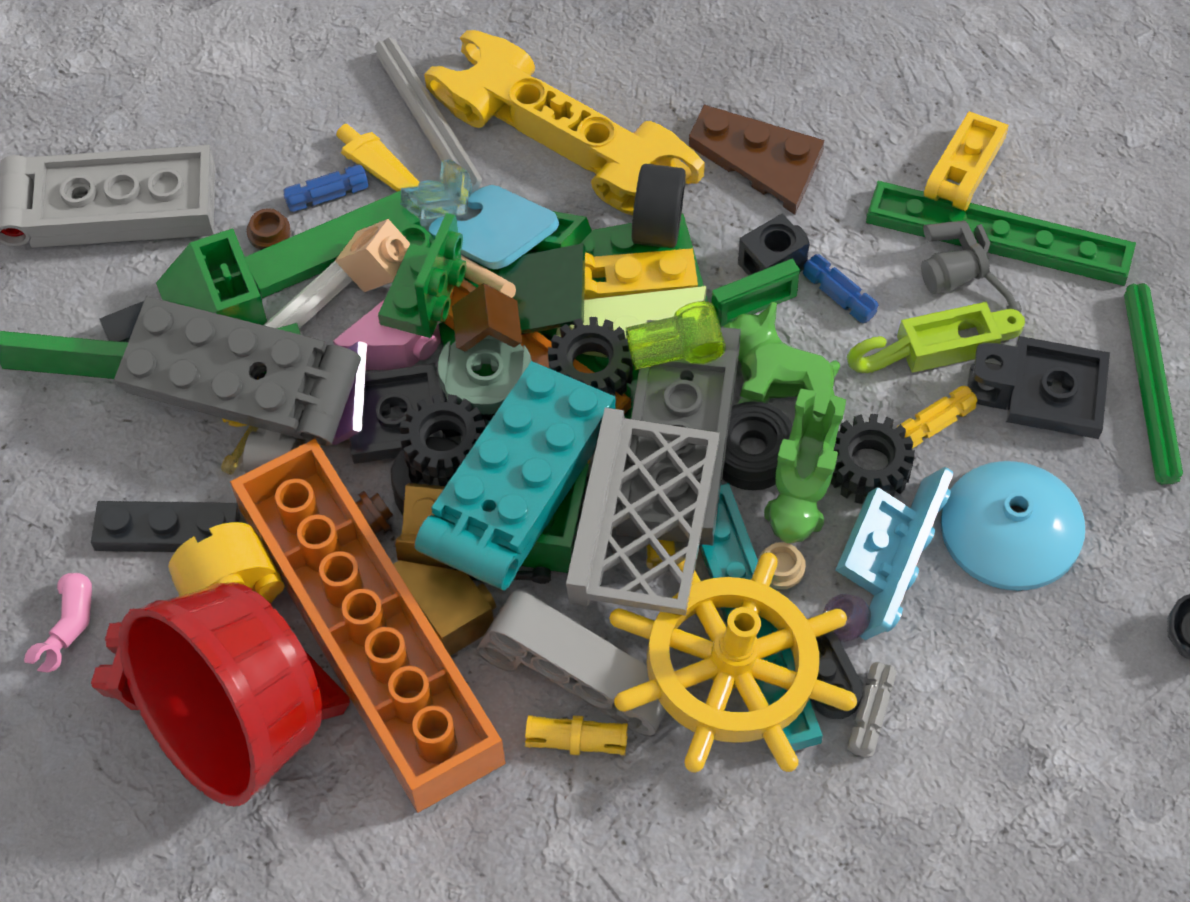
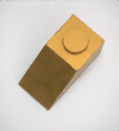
(450, 602)

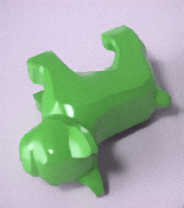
(776, 368)
(805, 469)

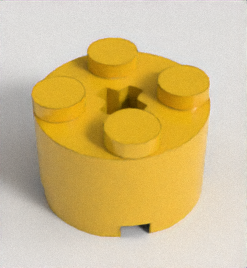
(229, 555)

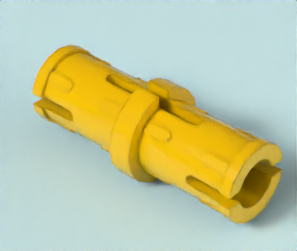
(576, 735)

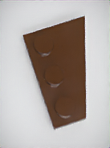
(764, 153)

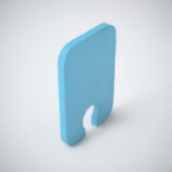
(503, 228)

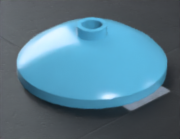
(1008, 546)

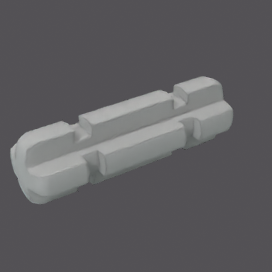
(872, 710)

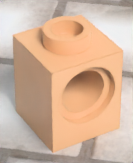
(374, 255)

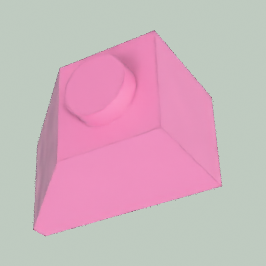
(388, 346)

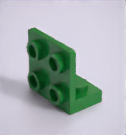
(425, 282)

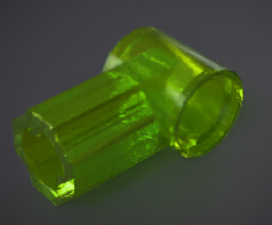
(689, 335)

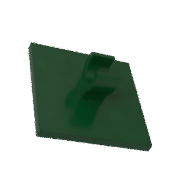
(548, 287)

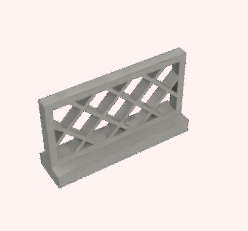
(600, 514)

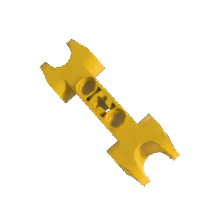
(504, 88)

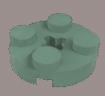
(487, 392)

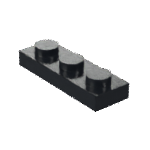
(156, 525)

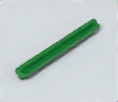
(1153, 384)

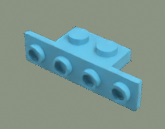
(888, 544)

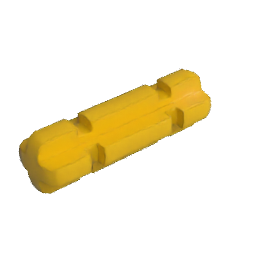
(940, 414)

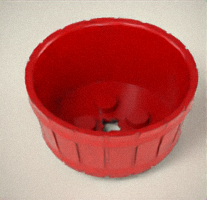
(221, 687)

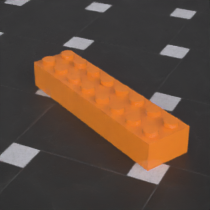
(369, 626)

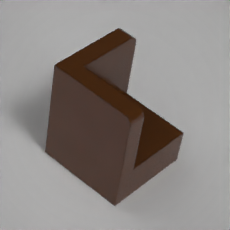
(485, 314)

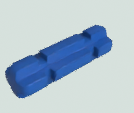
(325, 188)
(840, 288)

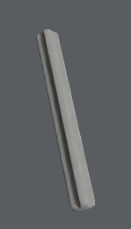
(424, 108)

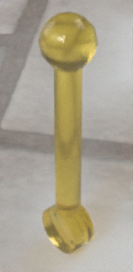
(231, 461)

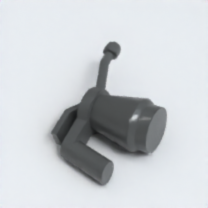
(953, 268)

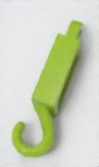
(934, 338)

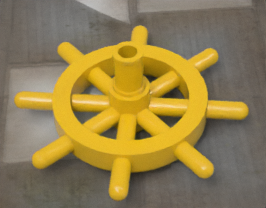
(733, 662)

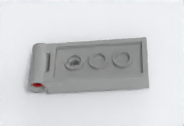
(107, 196)

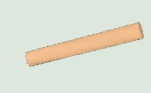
(481, 275)

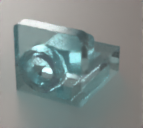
(437, 198)

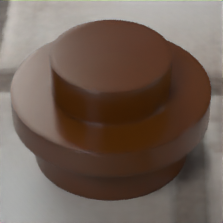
(267, 228)
(375, 512)

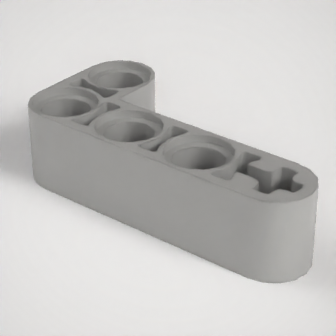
(569, 656)

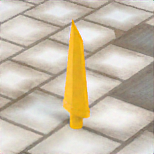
(375, 158)

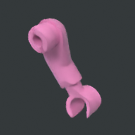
(75, 617)

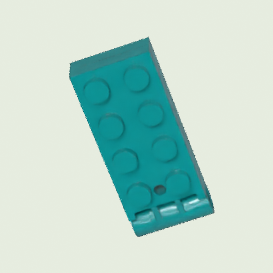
(515, 476)

